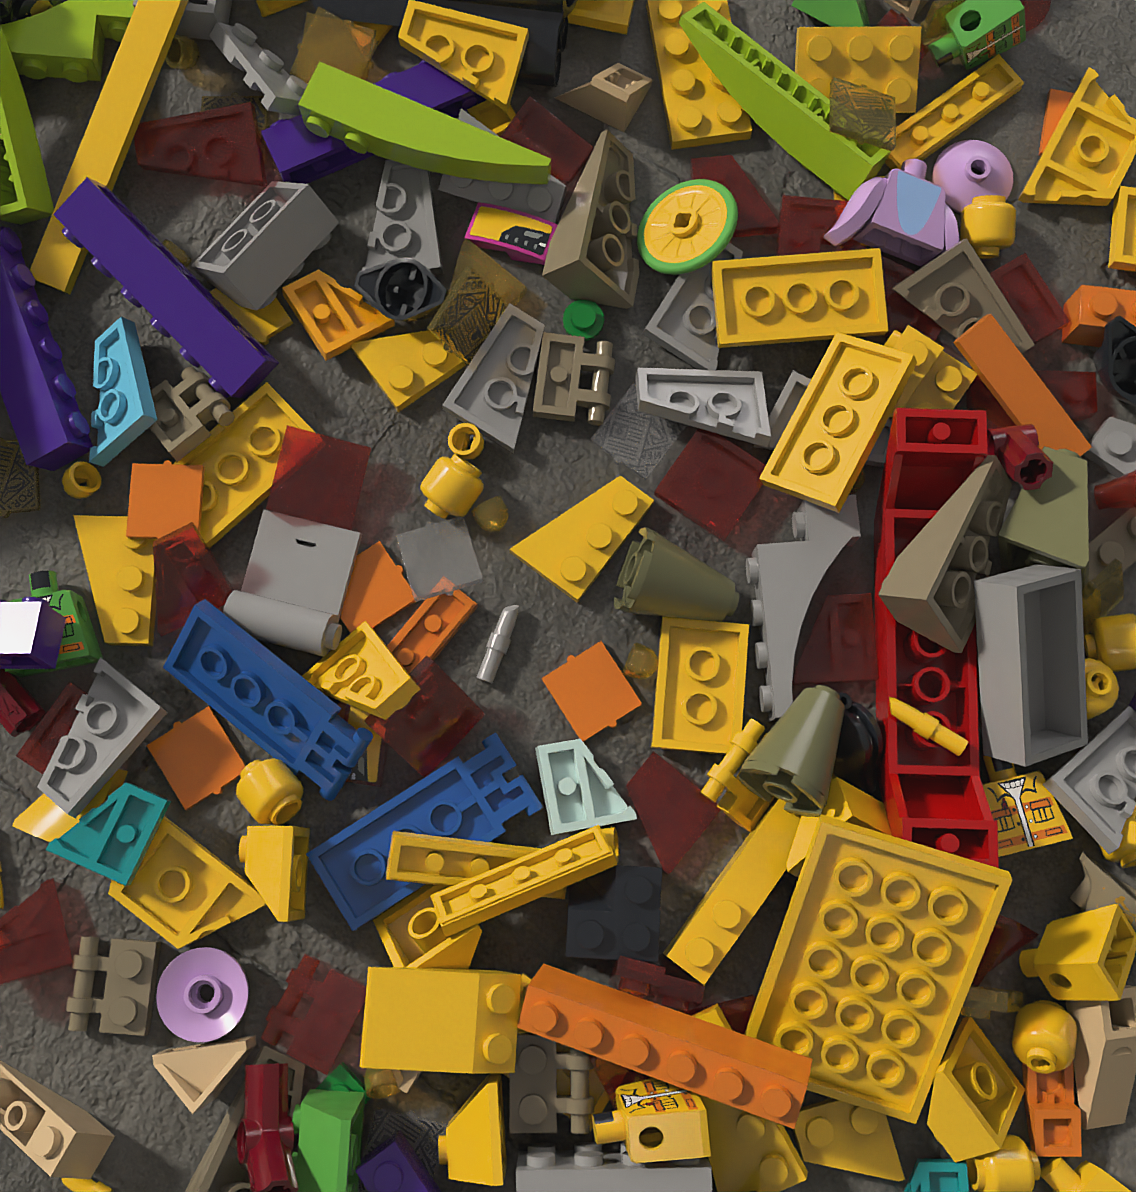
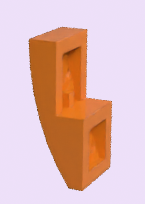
(1051, 1113)

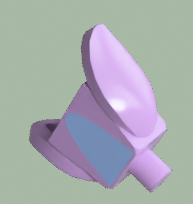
(899, 216)

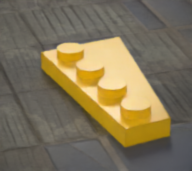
(746, 1148)

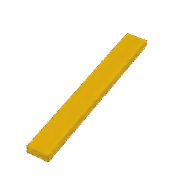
(110, 129)

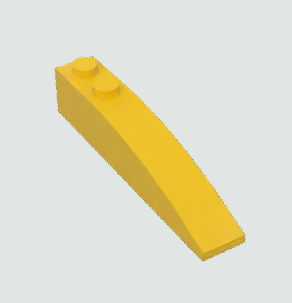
(735, 894)

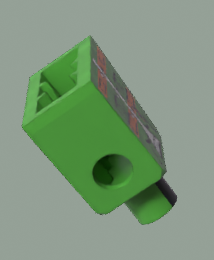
(980, 31)
(79, 640)

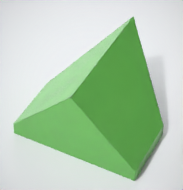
(836, 12)

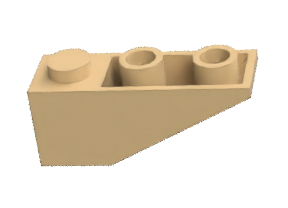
(1104, 1057)
(49, 1127)

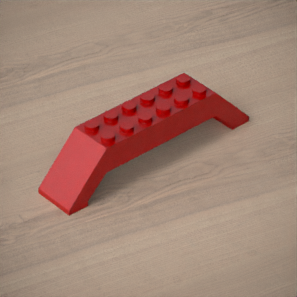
(923, 786)

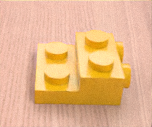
(937, 377)

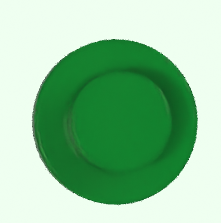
(583, 319)

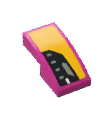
(512, 231)

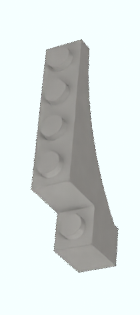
(784, 585)

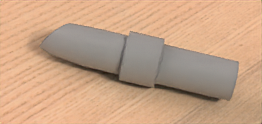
(498, 644)

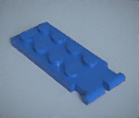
(266, 699)
(452, 802)

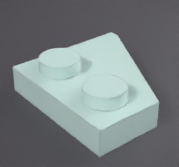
(578, 790)

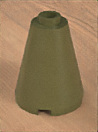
(672, 582)
(798, 753)

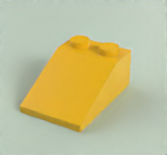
(440, 1020)

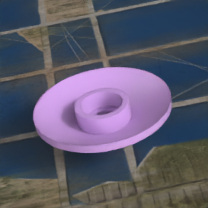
(955, 175)
(180, 997)

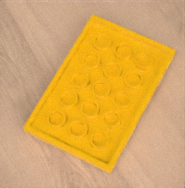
(876, 963)

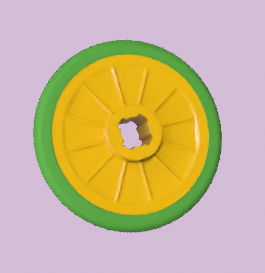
(687, 226)

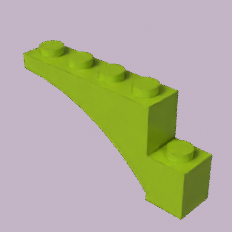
(67, 38)

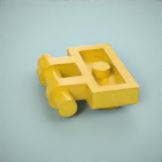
(738, 801)

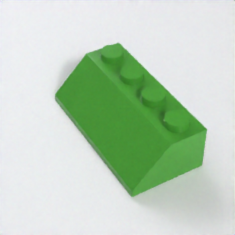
(328, 1140)

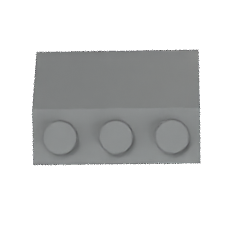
(267, 244)

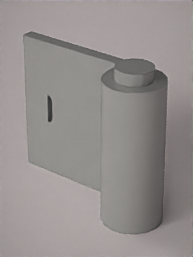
(293, 589)

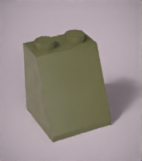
(1051, 521)

